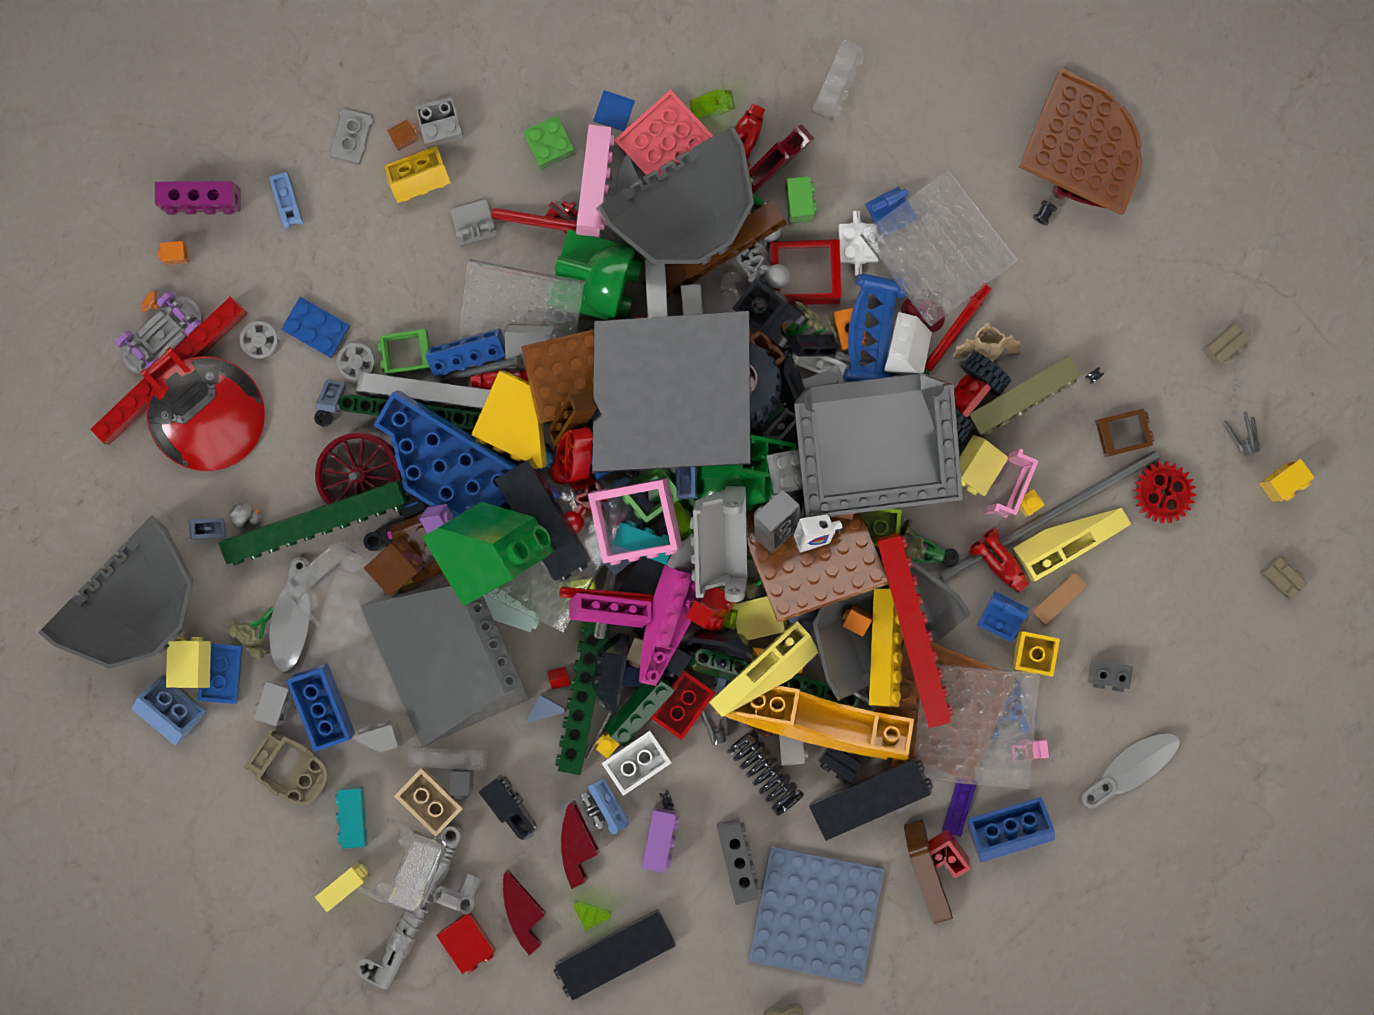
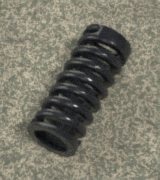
(791, 797)

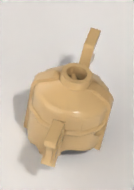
(988, 344)

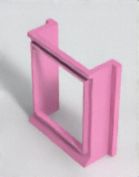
(1025, 462)

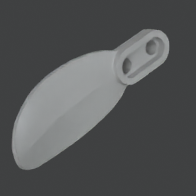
(288, 626)
(1132, 768)

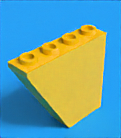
(511, 421)

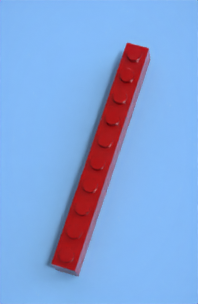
(194, 345)
(914, 631)

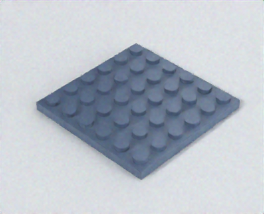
(816, 914)

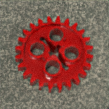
(1180, 499)

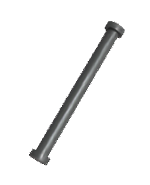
(516, 361)

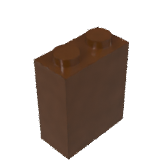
(394, 566)

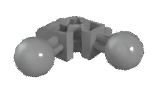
(756, 265)

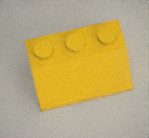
(417, 174)

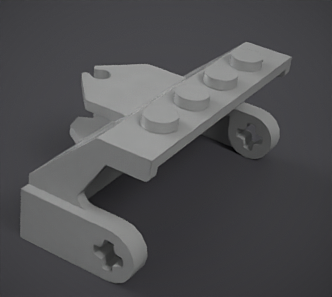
(720, 543)

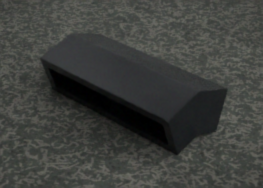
(813, 345)

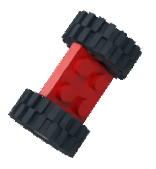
(982, 378)

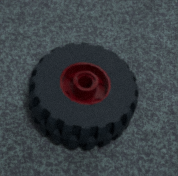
(764, 385)

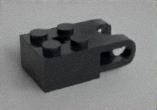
(771, 317)
(508, 806)

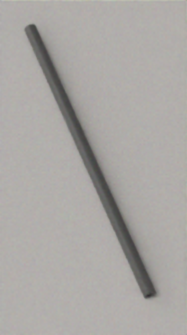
(1055, 512)

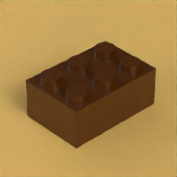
(412, 532)

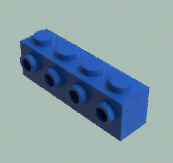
(466, 352)

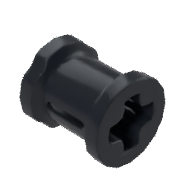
(1044, 213)

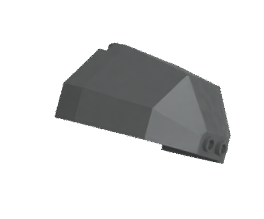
(688, 208)
(131, 606)
(848, 655)

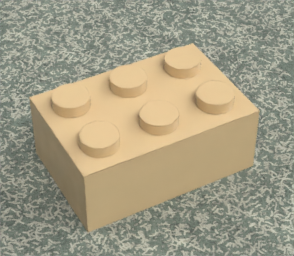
(429, 801)

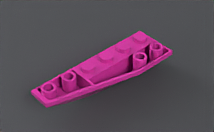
(668, 622)

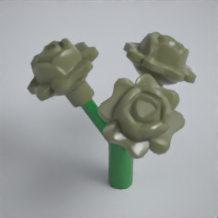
(246, 634)

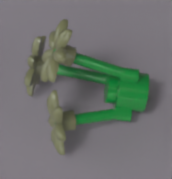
(813, 320)

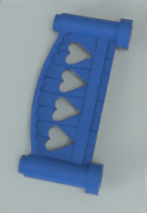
(886, 292)

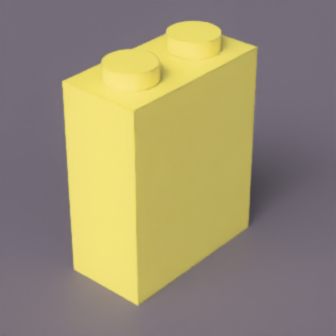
(980, 465)
(757, 619)
(188, 663)
(342, 886)

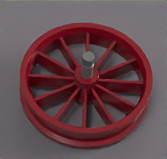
(358, 474)

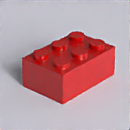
(684, 705)

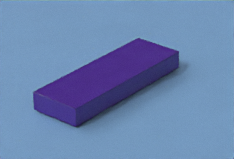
(958, 808)

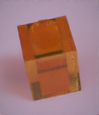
(403, 134)

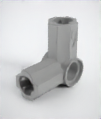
(465, 892)

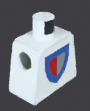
(815, 532)

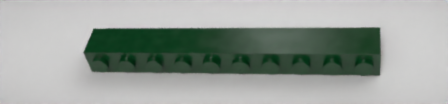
(314, 521)

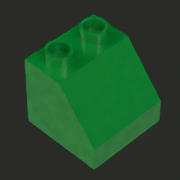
(487, 548)

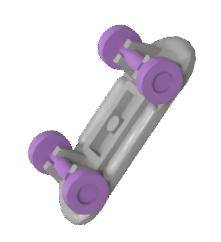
(166, 328)

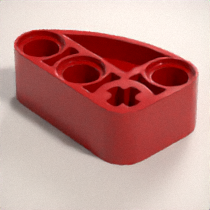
(574, 454)

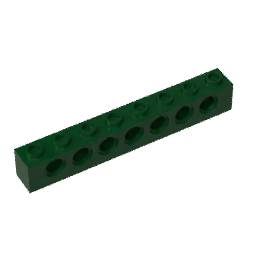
(575, 764)

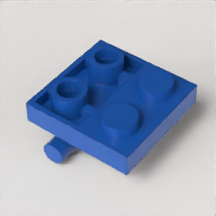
(886, 203)
(1003, 616)

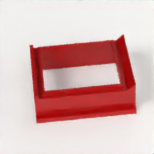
(814, 298)

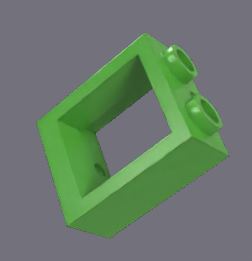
(384, 349)
(646, 476)

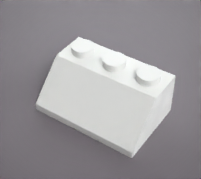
(908, 346)
(636, 762)

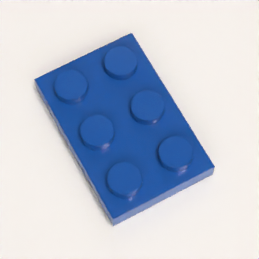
(315, 327)
(224, 674)

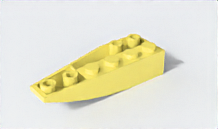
(1067, 541)
(768, 670)

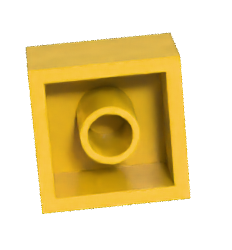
(1287, 480)
(1035, 653)

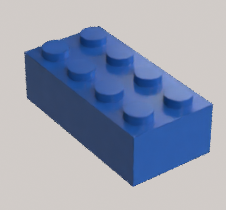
(320, 707)
(1011, 829)

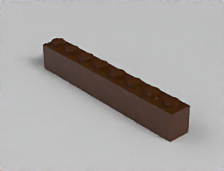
(754, 229)

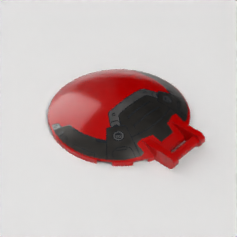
(203, 411)

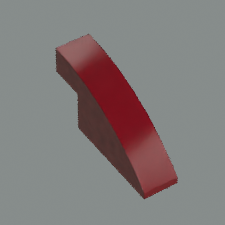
(779, 156)
(576, 845)
(522, 912)

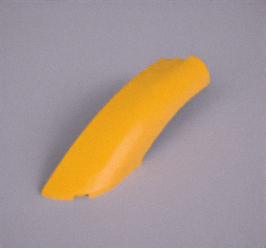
(827, 723)

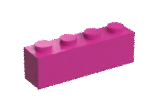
(609, 610)

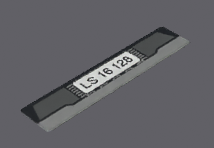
(598, 734)

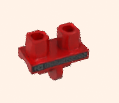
(555, 211)

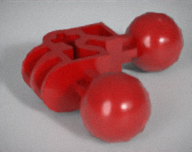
(582, 488)

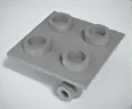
(473, 222)
(590, 810)

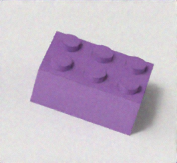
(660, 839)

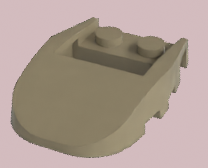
(304, 780)

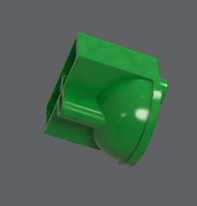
(606, 272)
(752, 476)

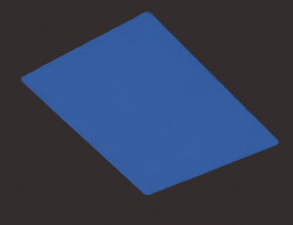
(614, 110)

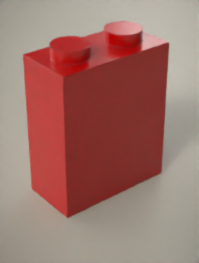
(466, 943)

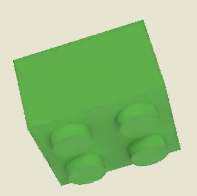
(549, 142)
(799, 199)

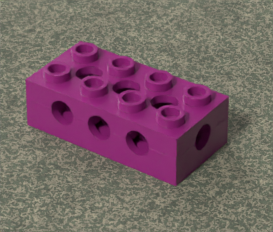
(198, 197)

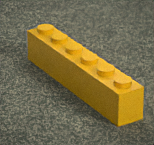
(885, 652)

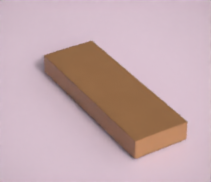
(1059, 598)

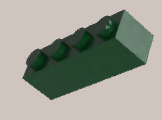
(638, 710)

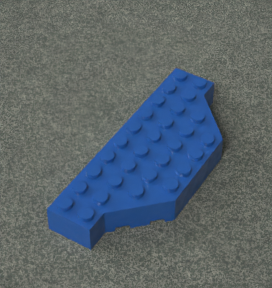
(442, 460)

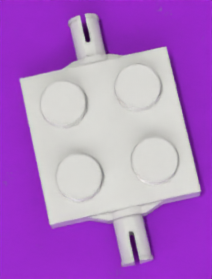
(852, 246)

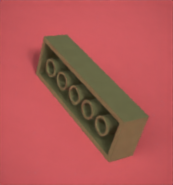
(1026, 394)

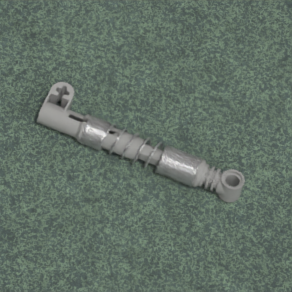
(402, 941)

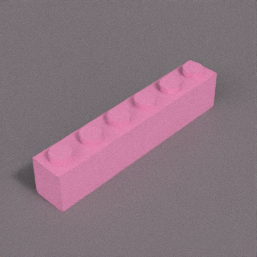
(593, 180)

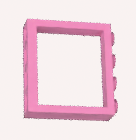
(669, 514)

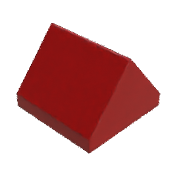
(558, 678)

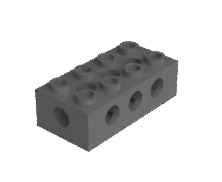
(745, 891)

